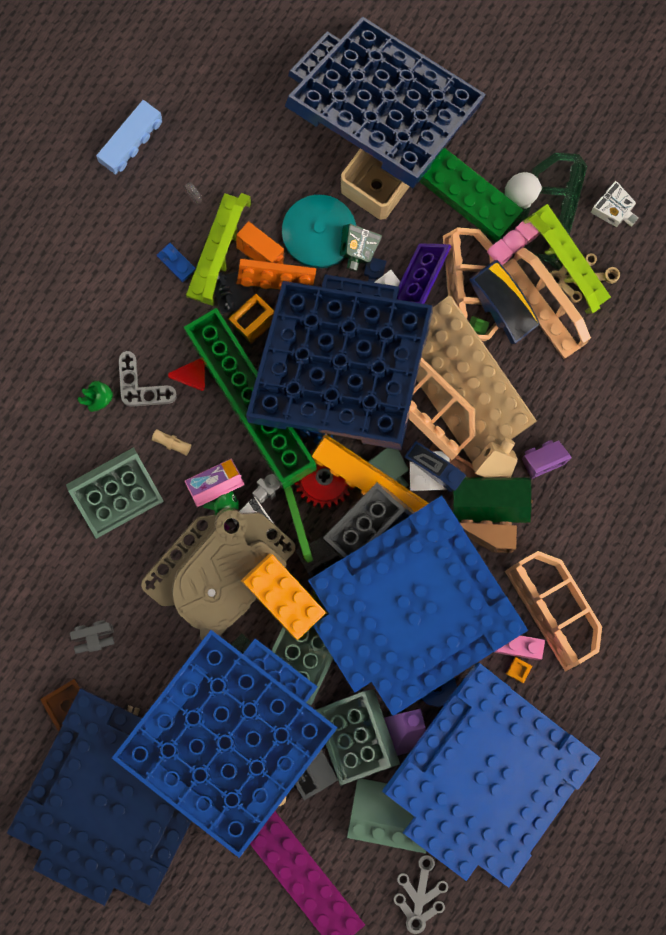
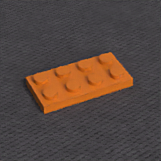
(272, 275)

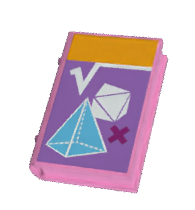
(214, 482)

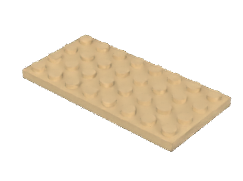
(471, 370)

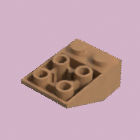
(491, 536)

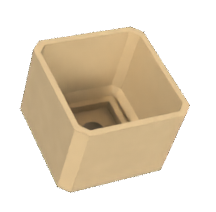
(357, 182)

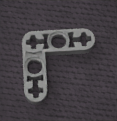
(133, 387)

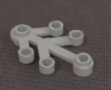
(420, 897)

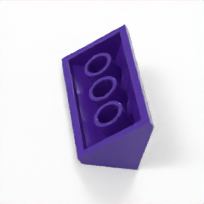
(422, 272)

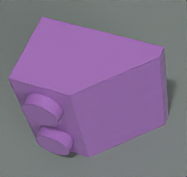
(545, 459)

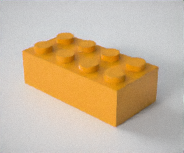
(283, 596)

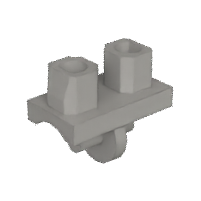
(266, 488)

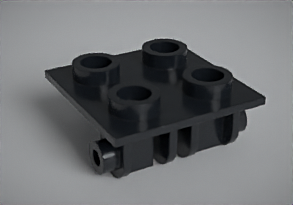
(230, 294)

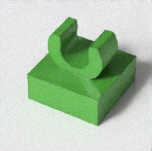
(479, 325)

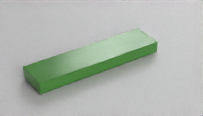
(298, 524)

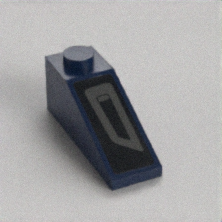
(435, 466)

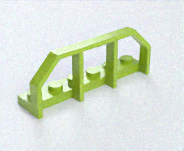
(215, 249)
(570, 256)

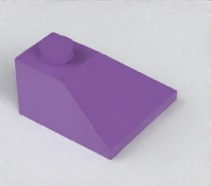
(405, 730)

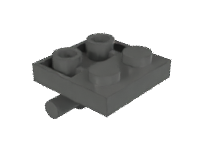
(92, 635)

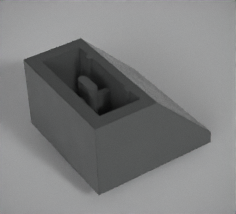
(316, 777)

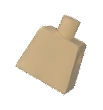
(496, 460)

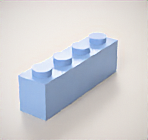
(129, 137)

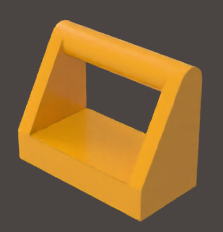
(258, 326)

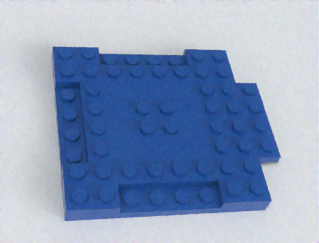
(413, 608)
(228, 739)
(487, 778)

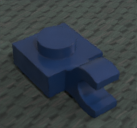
(374, 269)

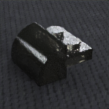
(323, 556)

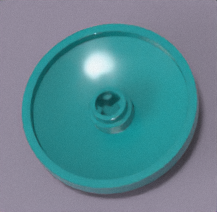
(315, 230)

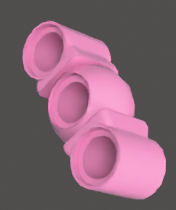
(512, 242)

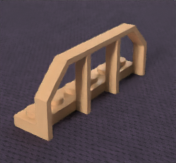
(455, 270)
(548, 320)
(426, 425)
(543, 617)

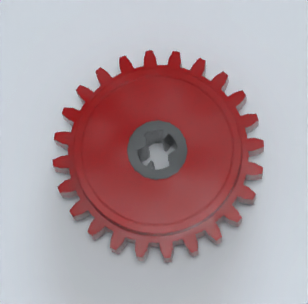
(323, 492)

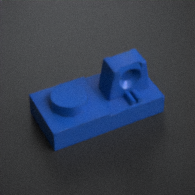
(176, 262)

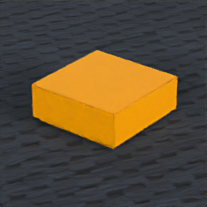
(519, 670)

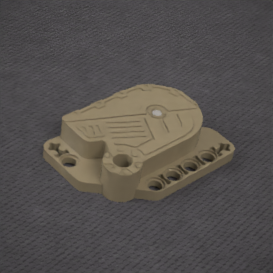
(209, 574)

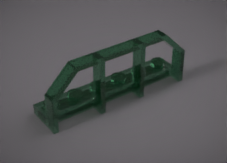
(571, 194)

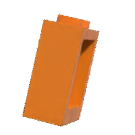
(258, 245)

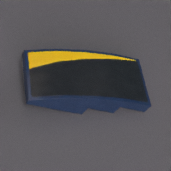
(505, 301)

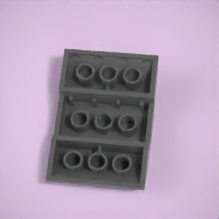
(367, 519)

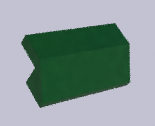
(493, 500)

